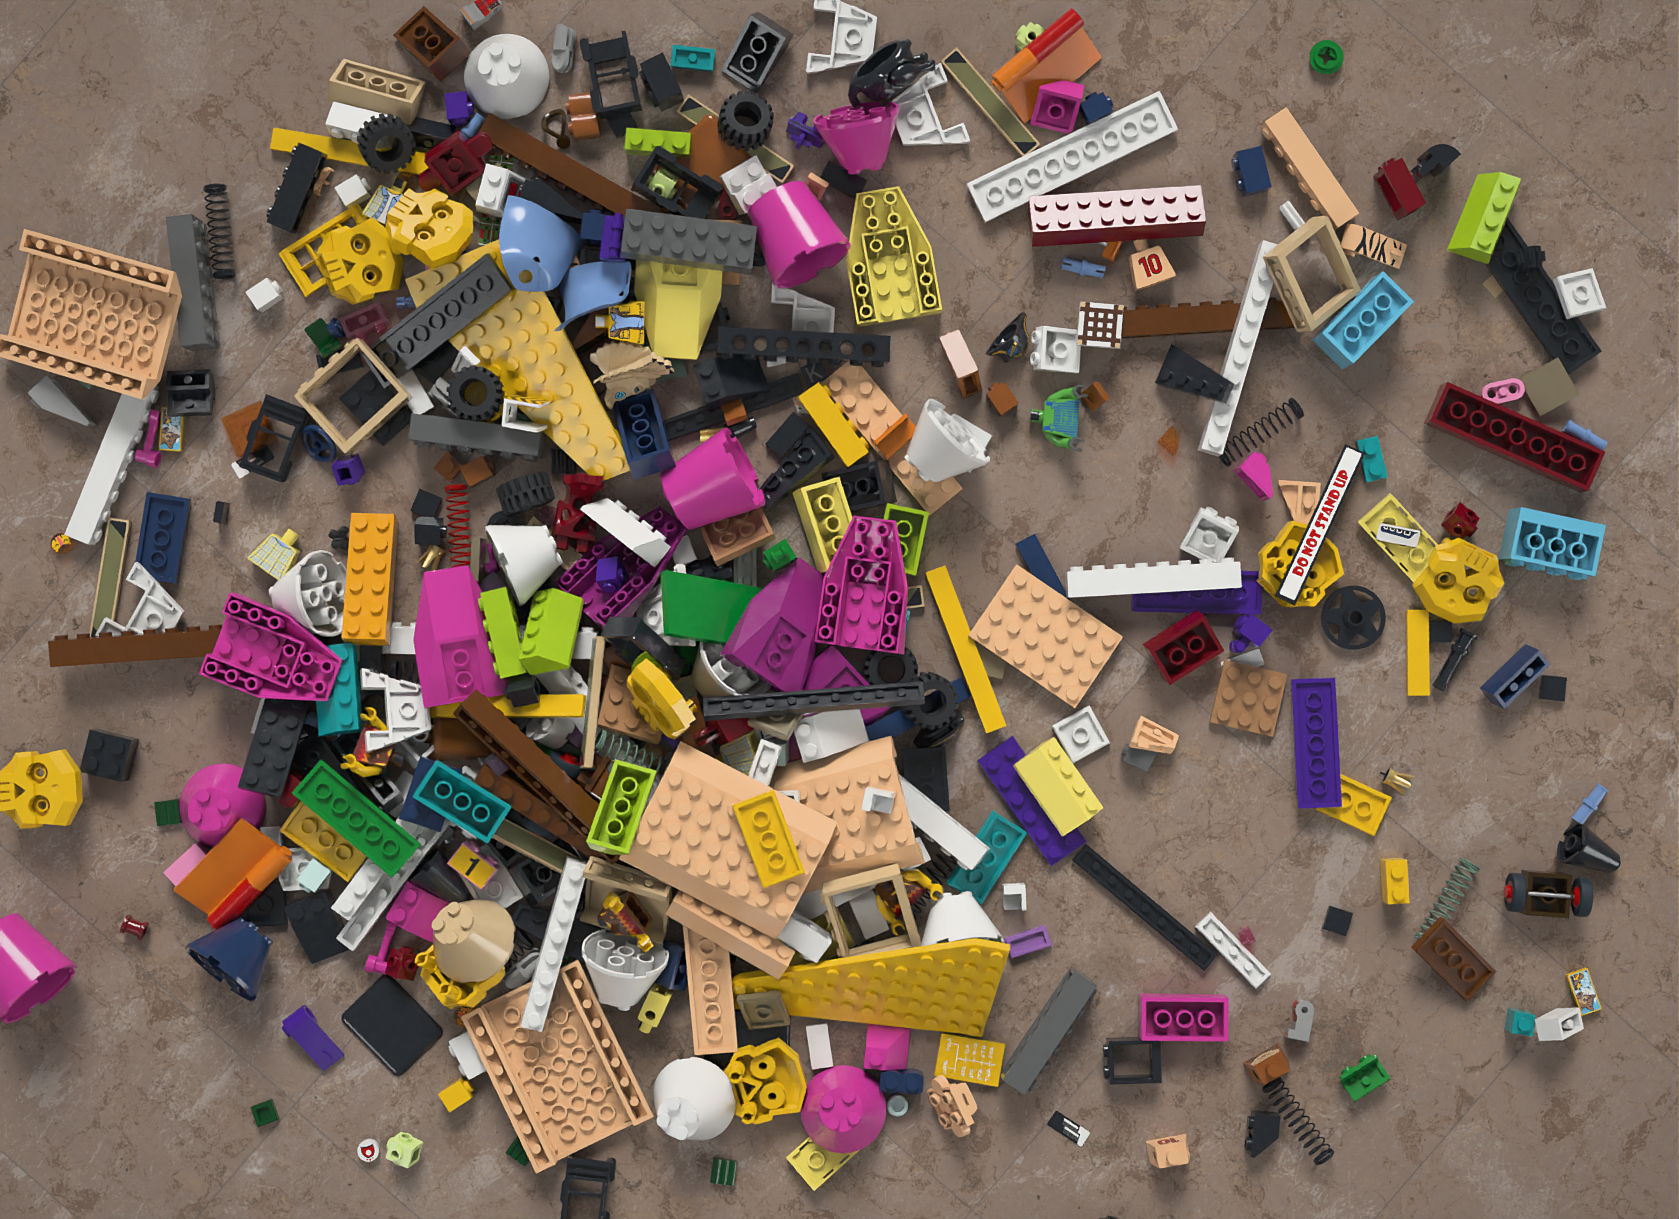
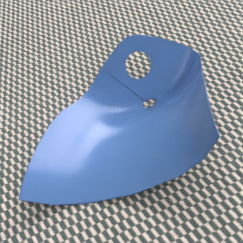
(536, 232)
(593, 288)

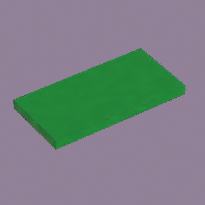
(702, 606)

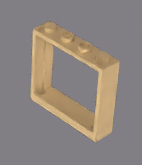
(1288, 286)
(322, 375)
(861, 880)

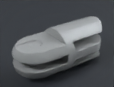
(563, 48)
(439, 394)
(521, 970)

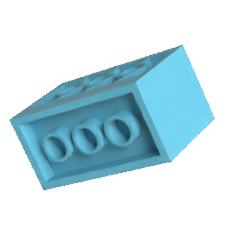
(1363, 320)
(1555, 545)

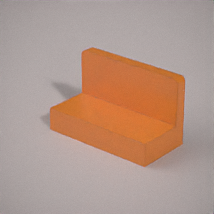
(895, 437)

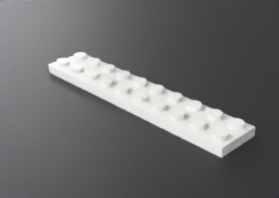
(1072, 156)

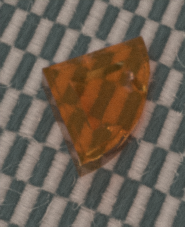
(1170, 440)

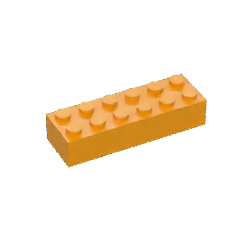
(370, 579)

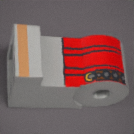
(480, 12)
(1302, 1020)

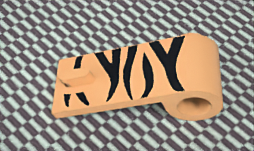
(1373, 245)

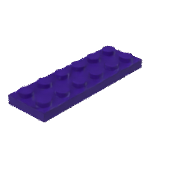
(1224, 601)
(1316, 743)
(999, 767)

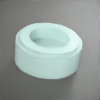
(897, 1105)

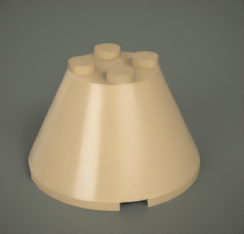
(472, 939)

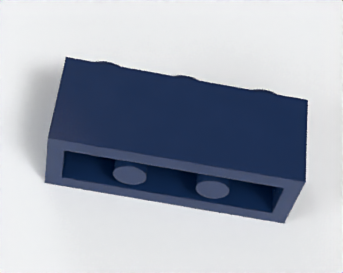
(1515, 676)

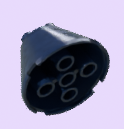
(234, 955)

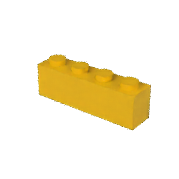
(833, 424)

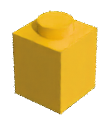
(456, 1094)

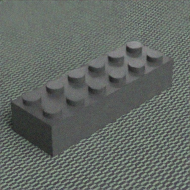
(688, 241)
(189, 260)
(477, 436)
(1048, 1030)

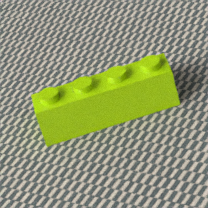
(1484, 216)
(504, 631)
(551, 631)
(621, 808)

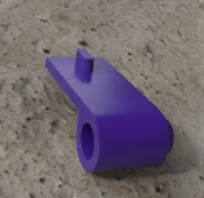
(307, 1033)

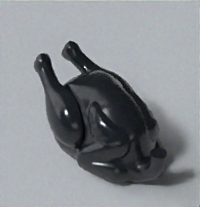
(888, 71)

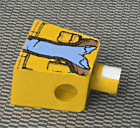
(624, 322)

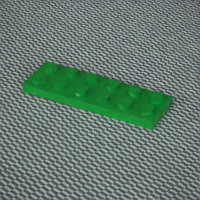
(356, 818)

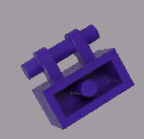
(612, 238)
(1250, 632)

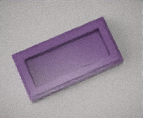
(1028, 941)

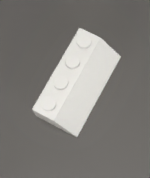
(628, 529)

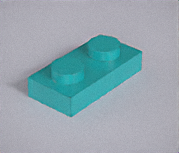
(692, 58)
(1372, 462)

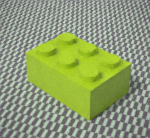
(911, 531)

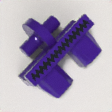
(802, 133)

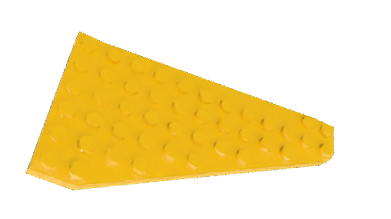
(535, 362)
(915, 987)

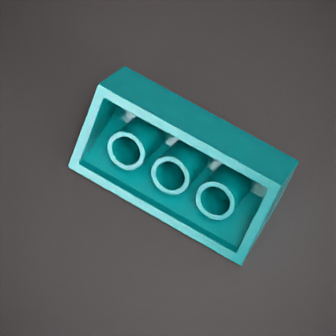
(343, 707)
(461, 801)

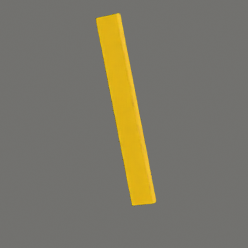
(337, 149)
(965, 649)
(548, 707)

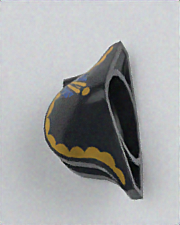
(1012, 340)
(939, 736)

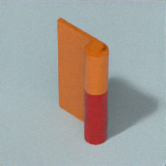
(1053, 56)
(233, 873)

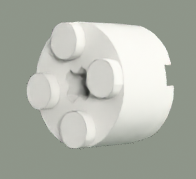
(550, 731)

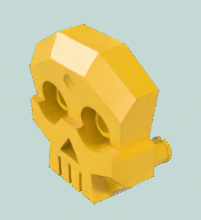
(418, 217)
(372, 257)
(1275, 561)
(1451, 596)
(659, 700)
(58, 788)
(452, 992)
(781, 1076)

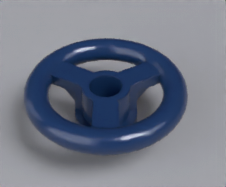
(321, 441)

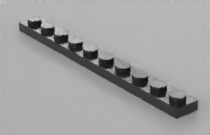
(813, 701)

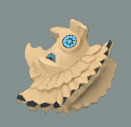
(628, 369)

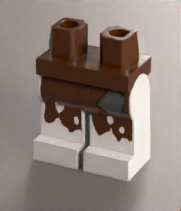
(597, 782)

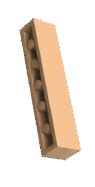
(1309, 168)
(731, 934)

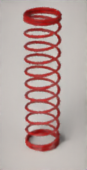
(455, 488)

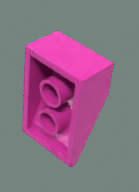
(416, 910)

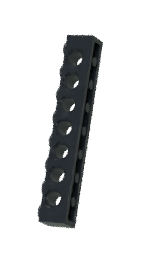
(879, 343)

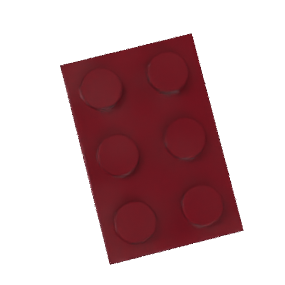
(1183, 647)

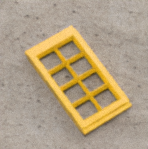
(294, 266)

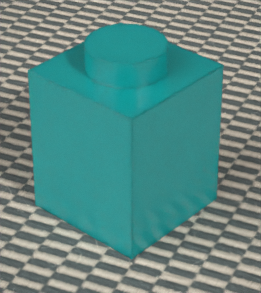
(1520, 1022)

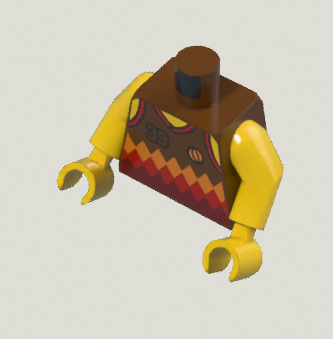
(376, 761)
(915, 884)
(626, 916)

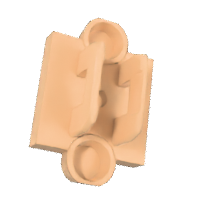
(951, 1106)

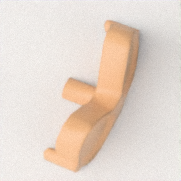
(318, 185)

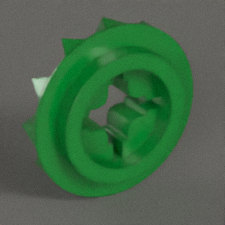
(1334, 52)

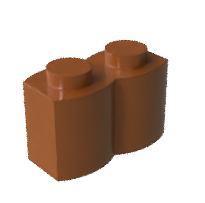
(585, 121)

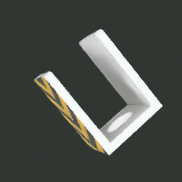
(510, 420)

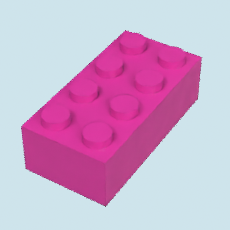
(1183, 1017)

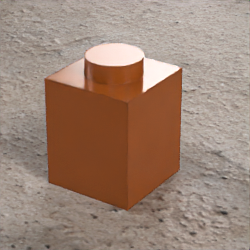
(1001, 398)
(478, 471)

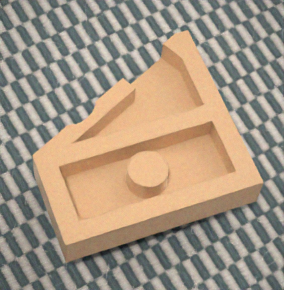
(1300, 498)
(1153, 737)

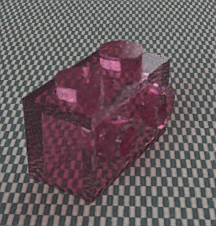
(365, 321)

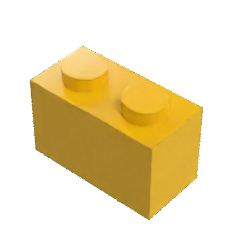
(1394, 880)

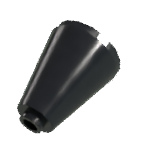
(1587, 850)
(440, 878)

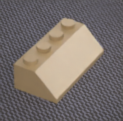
(376, 90)

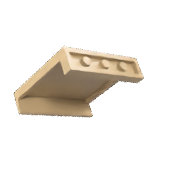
(650, 891)

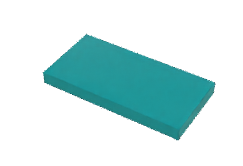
(1003, 840)

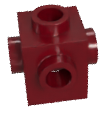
(1460, 521)
(402, 963)

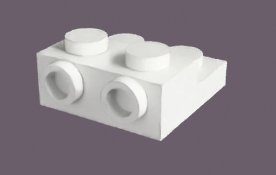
(747, 183)
(1055, 350)
(1210, 535)

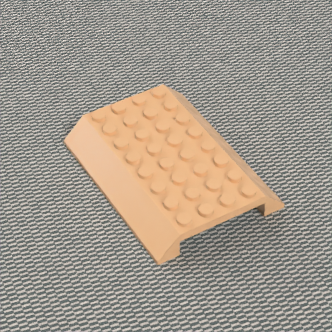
(92, 315)
(837, 790)
(698, 846)
(558, 1083)

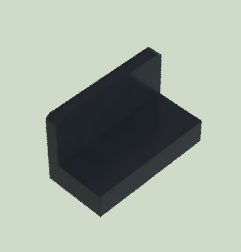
(429, 133)

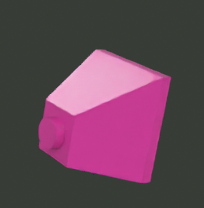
(1057, 106)
(1256, 475)
(886, 1047)

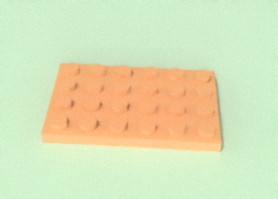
(1045, 636)

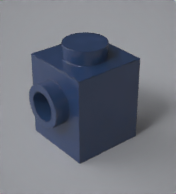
(1095, 107)

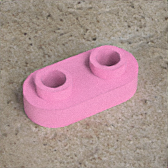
(1501, 390)

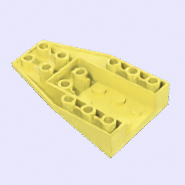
(890, 261)
(677, 306)

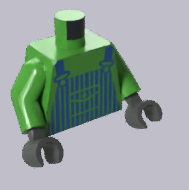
(1060, 417)

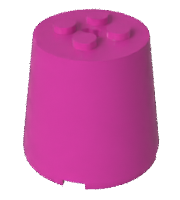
(796, 234)
(712, 482)
(29, 968)

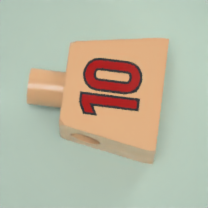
(1149, 266)
(1168, 1151)

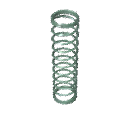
(601, 740)
(1473, 868)

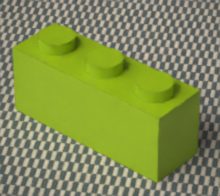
(644, 141)

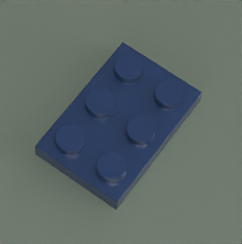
(414, 810)

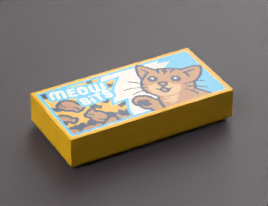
(171, 432)
(1583, 991)

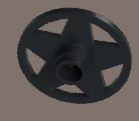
(1353, 617)

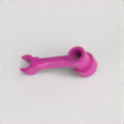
(147, 455)
(378, 963)

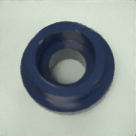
(335, 328)

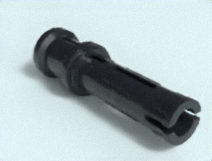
(1458, 652)

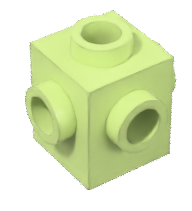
(1022, 34)
(662, 183)
(403, 1149)

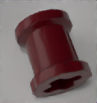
(134, 927)

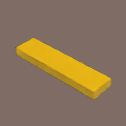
(1417, 653)

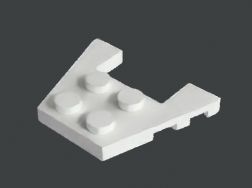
(851, 39)
(917, 117)
(807, 316)
(154, 611)
(652, 613)
(403, 708)
(299, 862)

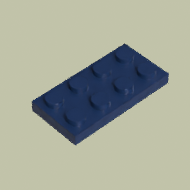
(163, 535)

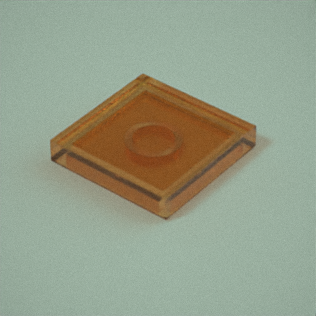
(238, 425)

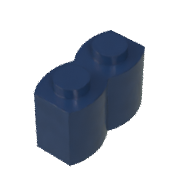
(907, 1081)

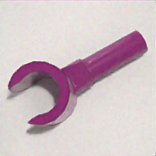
(491, 566)

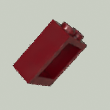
(1399, 188)

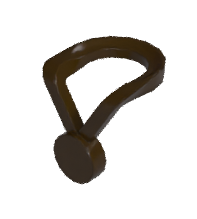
(562, 140)

